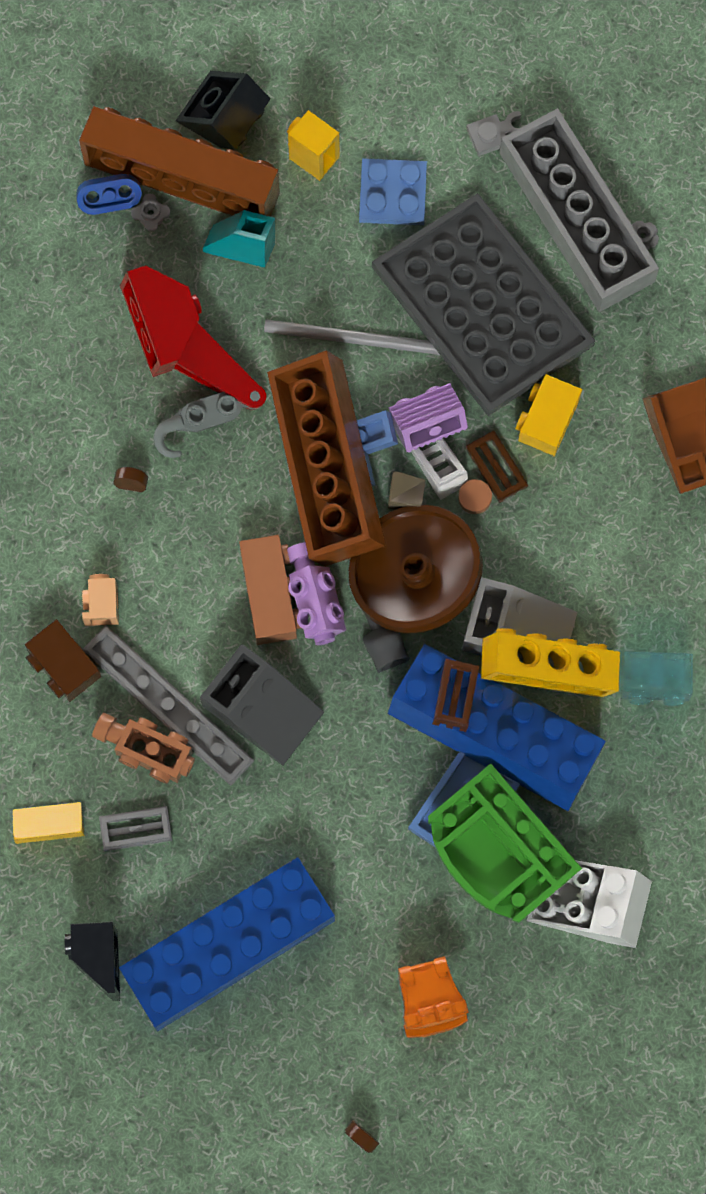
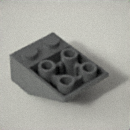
(261, 705)

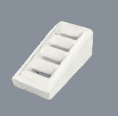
(446, 480)

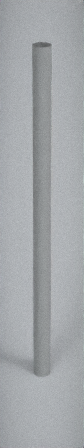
(349, 336)

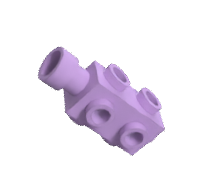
(315, 598)

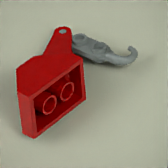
(173, 339)

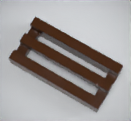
(510, 490)
(450, 719)

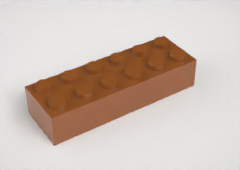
(178, 164)
(326, 459)

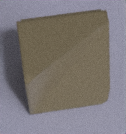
(405, 491)

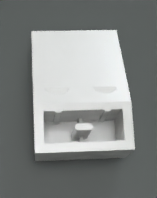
(598, 904)

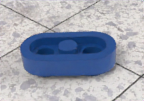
(109, 196)

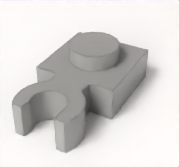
(487, 132)

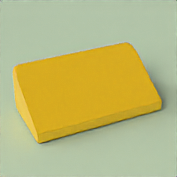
(47, 822)

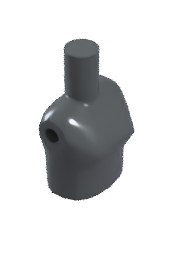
(384, 647)

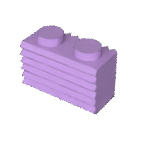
(428, 417)

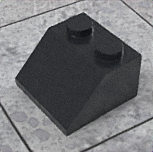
(224, 108)
(96, 954)

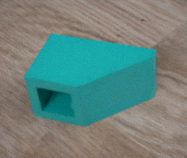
(243, 238)

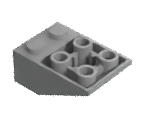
(510, 607)

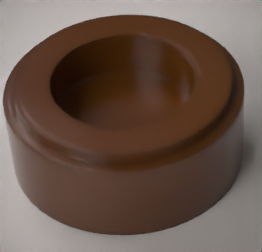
(130, 479)
(361, 1137)

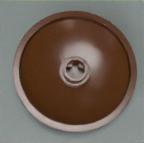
(421, 573)

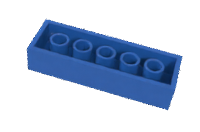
(503, 730)
(227, 944)

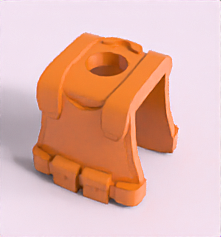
(430, 999)

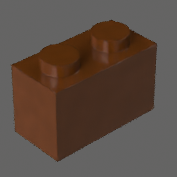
(62, 661)

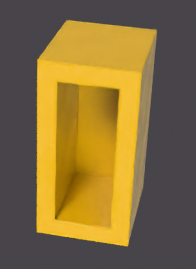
(313, 144)
(549, 414)

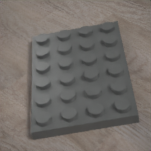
(483, 304)

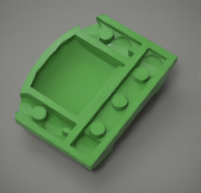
(499, 847)

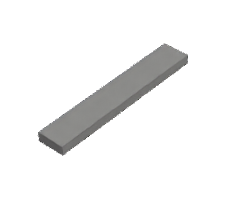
(168, 705)

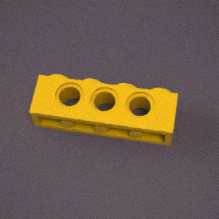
(502, 663)

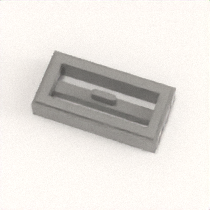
(133, 842)

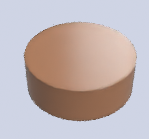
(475, 496)

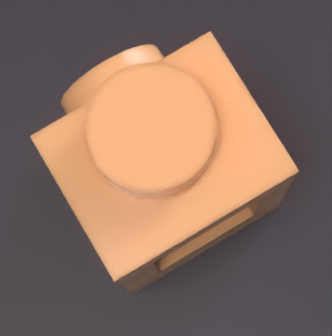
(101, 601)

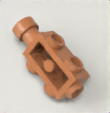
(156, 749)

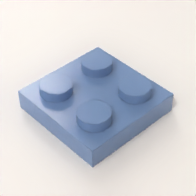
(393, 192)

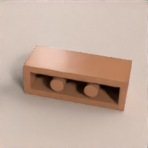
(268, 589)

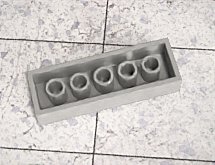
(578, 210)

